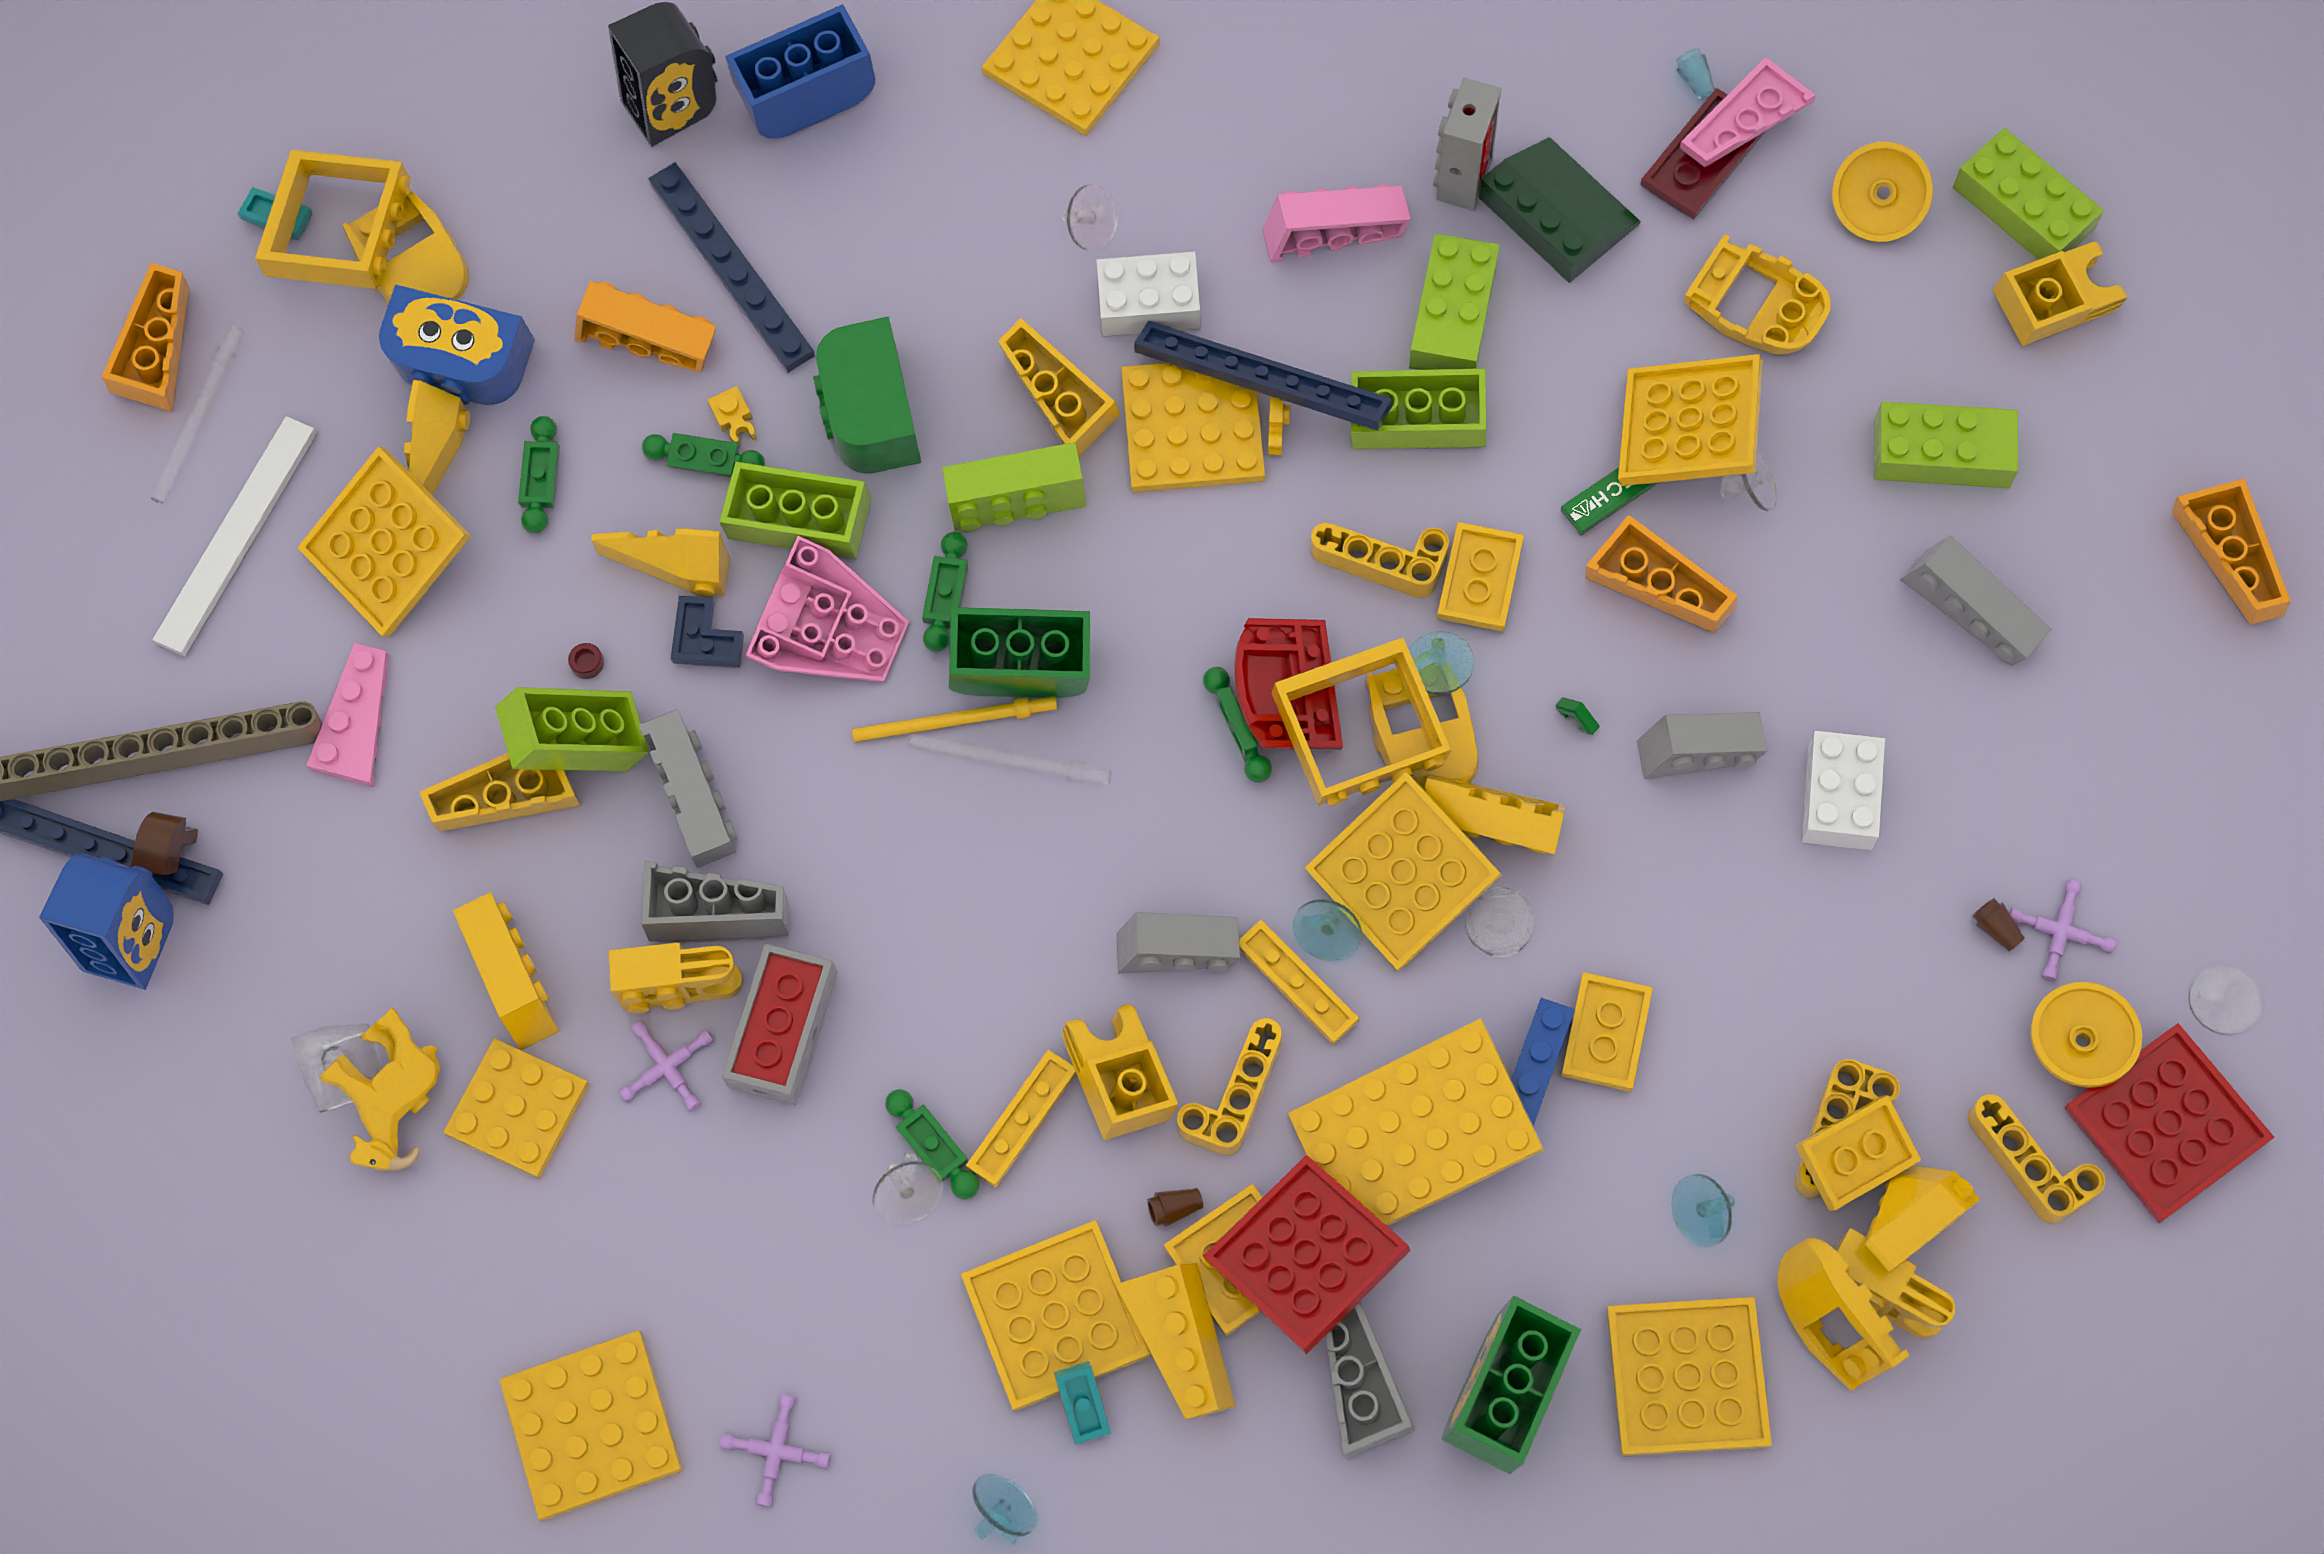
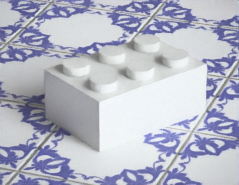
(1148, 289)
(1843, 790)

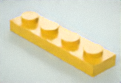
(1297, 982)
(1021, 1118)

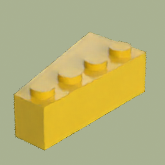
(1063, 393)
(496, 794)
(1499, 814)
(506, 970)
(1181, 1336)

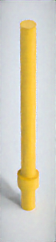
(1021, 708)

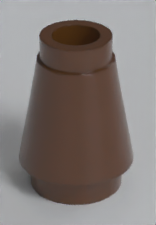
(1998, 924)
(1173, 1206)

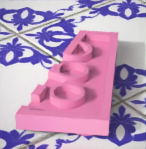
(1747, 111)
(350, 728)

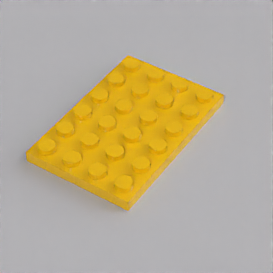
(1420, 1125)

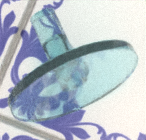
(1442, 661)
(1327, 930)
(1702, 1210)
(1004, 1508)

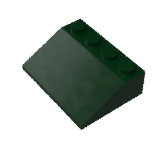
(1556, 207)

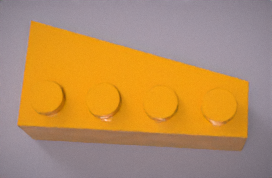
(643, 327)
(150, 342)
(2235, 546)
(1657, 574)

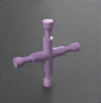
(2062, 930)
(666, 1065)
(775, 1450)

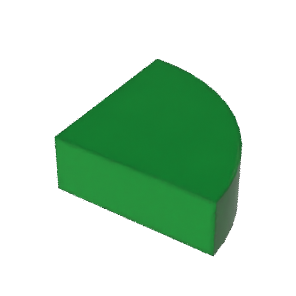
(1579, 713)

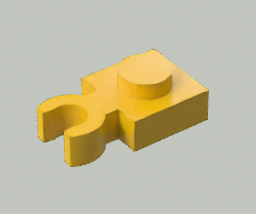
(732, 413)
(1278, 417)

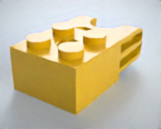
(2055, 294)
(671, 976)
(1120, 1075)
(1899, 1293)

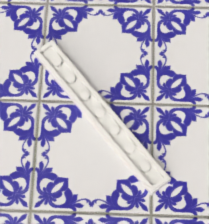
(234, 536)

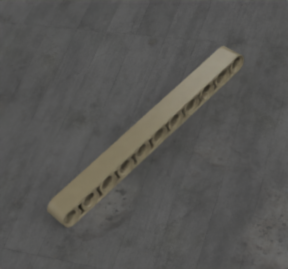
(149, 746)

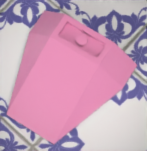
(826, 620)

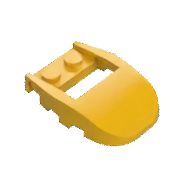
(427, 266)
(1788, 316)
(1388, 692)
(1814, 1283)

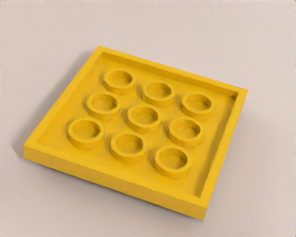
(1071, 58)
(1691, 420)
(1189, 429)
(384, 541)
(1403, 871)
(1053, 1311)
(1688, 1376)
(590, 1425)

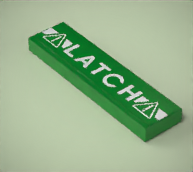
(1601, 501)

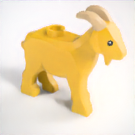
(389, 1094)

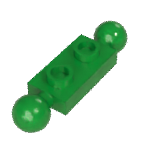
(699, 453)
(539, 474)
(944, 590)
(1257, 767)
(932, 1143)

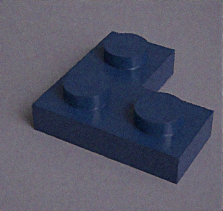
(699, 644)

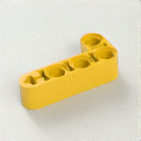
(1379, 552)
(1239, 1085)
(1847, 1099)
(2031, 1154)

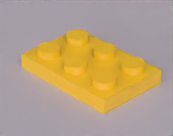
(1480, 576)
(1607, 1032)
(1858, 1153)

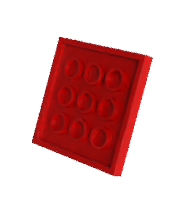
(2170, 1123)
(1306, 1254)

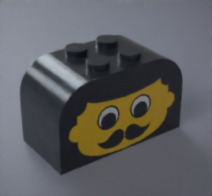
(662, 71)

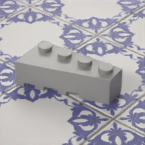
(1976, 600)
(688, 788)
(709, 907)
(1364, 1389)

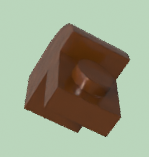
(160, 843)

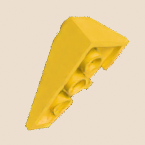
(437, 432)
(688, 559)
(1915, 1211)

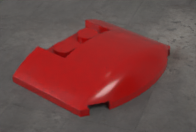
(1276, 651)

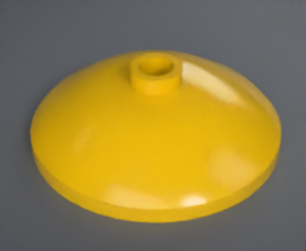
(1858, 184)
(2095, 1015)

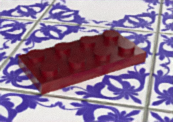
(1685, 181)

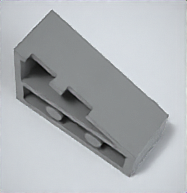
(1701, 743)
(1177, 943)

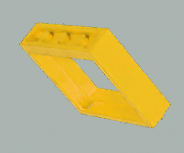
(285, 209)
(1390, 653)

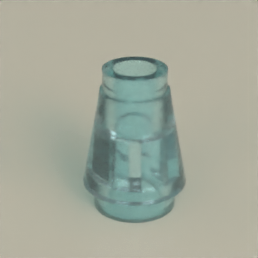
(1696, 73)

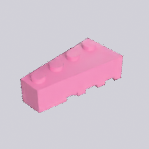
(1334, 219)

